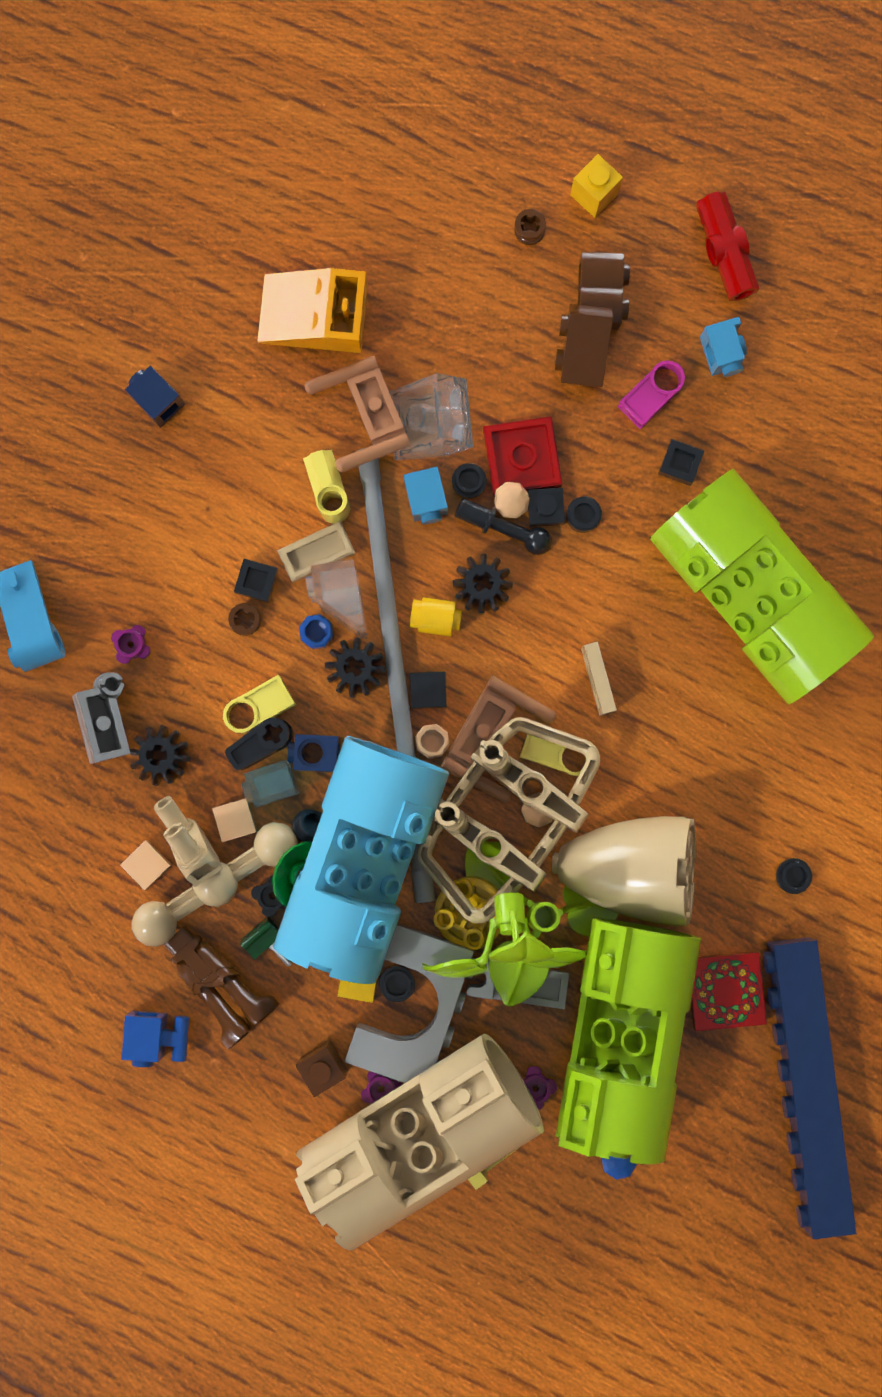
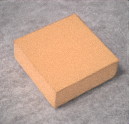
(234, 820)
(146, 864)

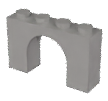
(412, 1054)

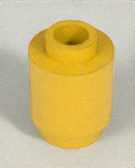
(435, 616)

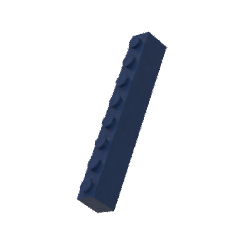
(810, 1088)

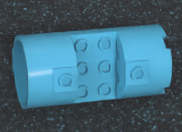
(356, 866)

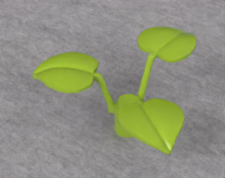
(526, 948)
(519, 980)

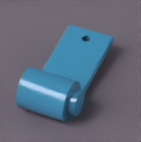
(26, 618)

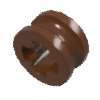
(530, 237)
(248, 609)

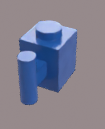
(148, 1035)

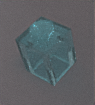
(269, 784)

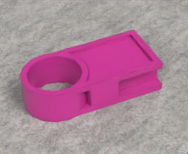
(647, 398)

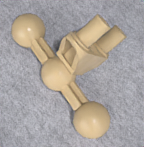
(212, 880)

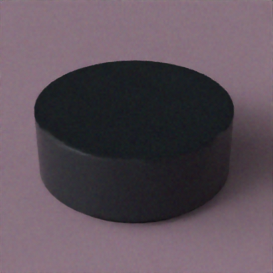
(583, 514)

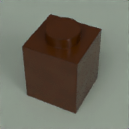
(322, 1068)

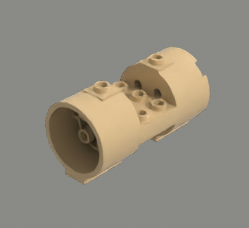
(417, 1142)

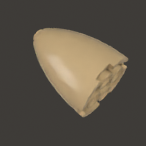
(634, 868)

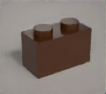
(585, 346)

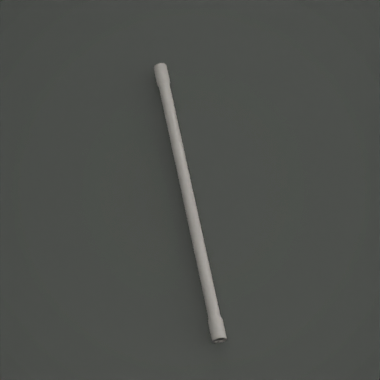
(370, 478)

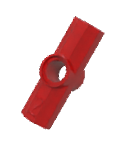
(727, 246)

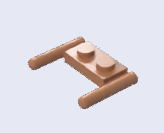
(374, 406)
(486, 718)

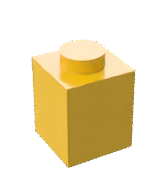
(596, 185)

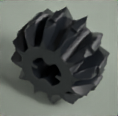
(479, 572)
(360, 657)
(166, 766)

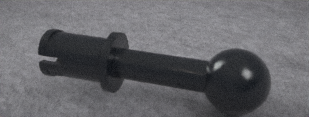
(536, 540)

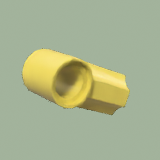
(327, 484)

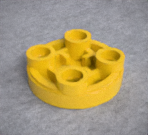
(454, 925)

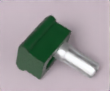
(261, 938)

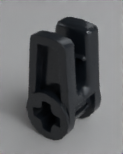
(256, 746)

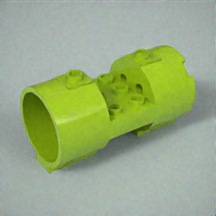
(762, 586)
(627, 1041)

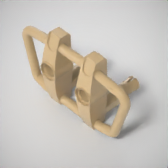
(514, 776)

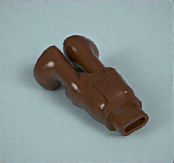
(203, 970)

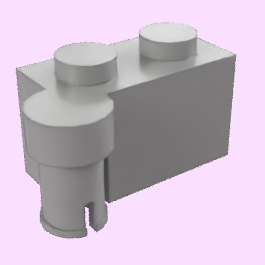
(101, 718)

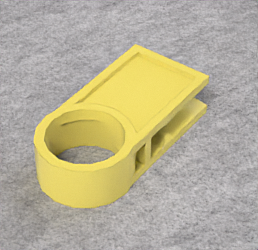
(266, 700)
(545, 754)

